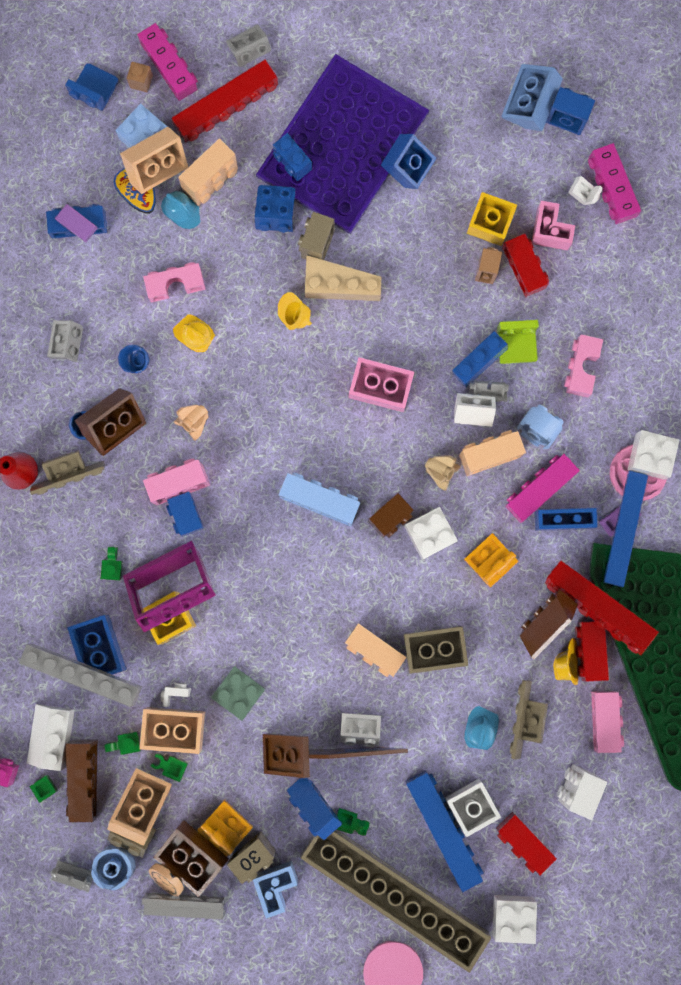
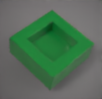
(43, 788)

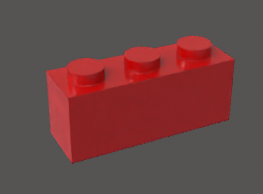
(525, 265)
(592, 652)
(525, 844)

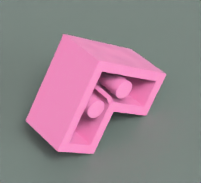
(548, 231)

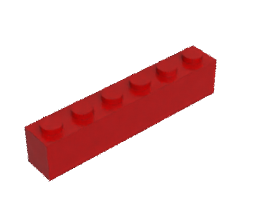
(225, 101)
(602, 608)

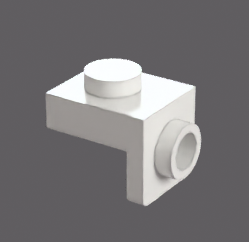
(584, 191)
(178, 689)

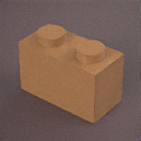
(488, 265)

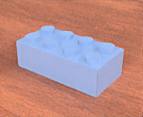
(319, 499)

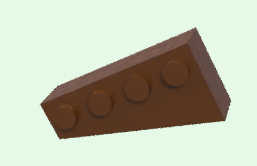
(82, 780)

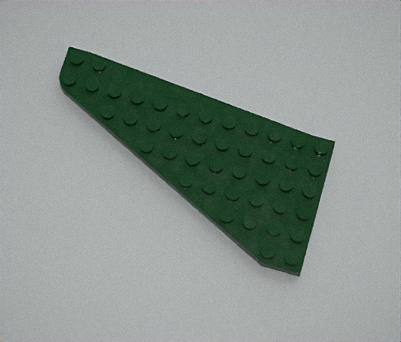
(654, 596)

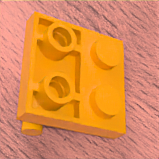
(491, 560)
(225, 828)

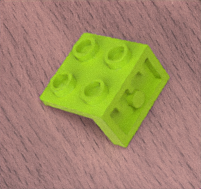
(520, 340)

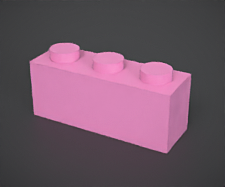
(607, 722)

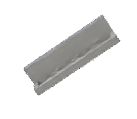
(183, 906)

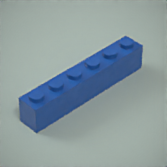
(444, 831)

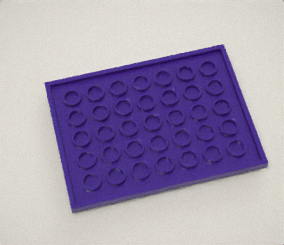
(346, 134)

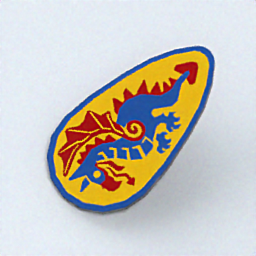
(142, 202)

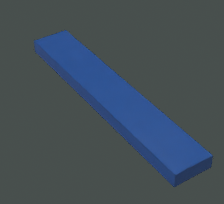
(625, 529)

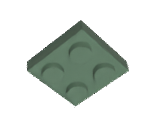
(238, 693)

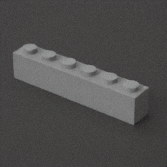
(80, 674)

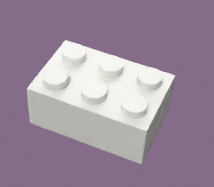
(581, 791)

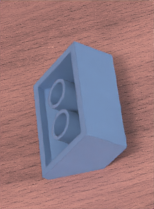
(532, 96)

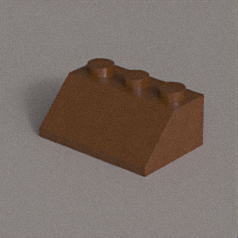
(111, 421)
(547, 622)

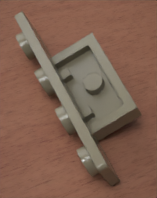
(64, 470)
(529, 722)

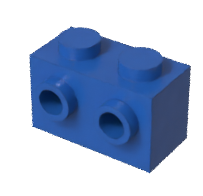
(292, 157)

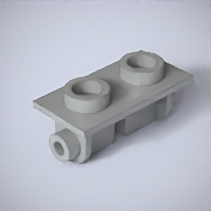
(497, 390)
(72, 876)

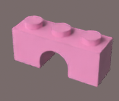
(159, 282)
(579, 381)

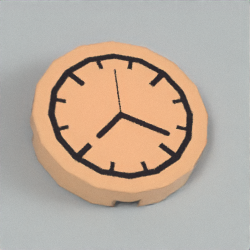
(161, 876)

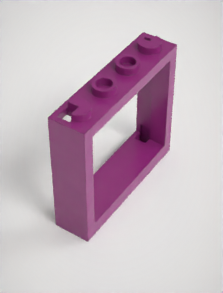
(158, 569)

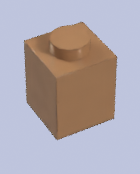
(139, 77)

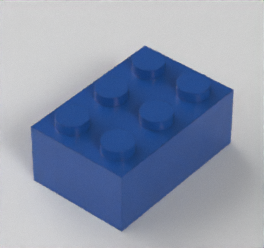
(97, 644)

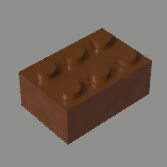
(191, 858)

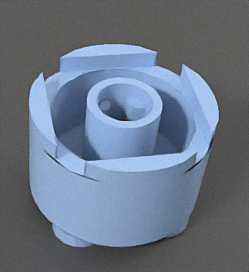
(540, 426)
(117, 877)

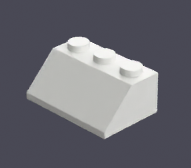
(49, 737)

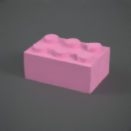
(381, 384)
(176, 481)

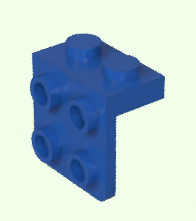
(93, 86)
(274, 208)

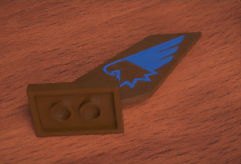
(291, 754)

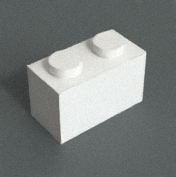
(474, 409)

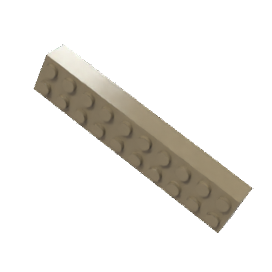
(398, 898)

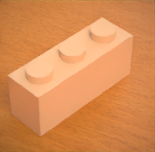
(375, 651)

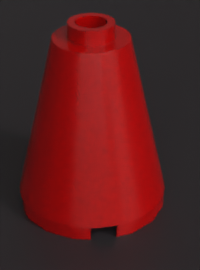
(18, 470)

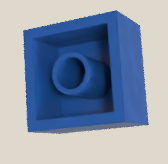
(570, 110)
(408, 161)

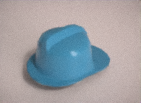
(181, 210)
(481, 728)

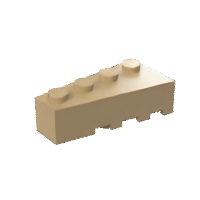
(340, 282)

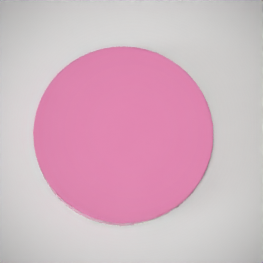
(619, 472)
(393, 965)

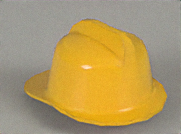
(293, 312)
(194, 333)
(566, 664)

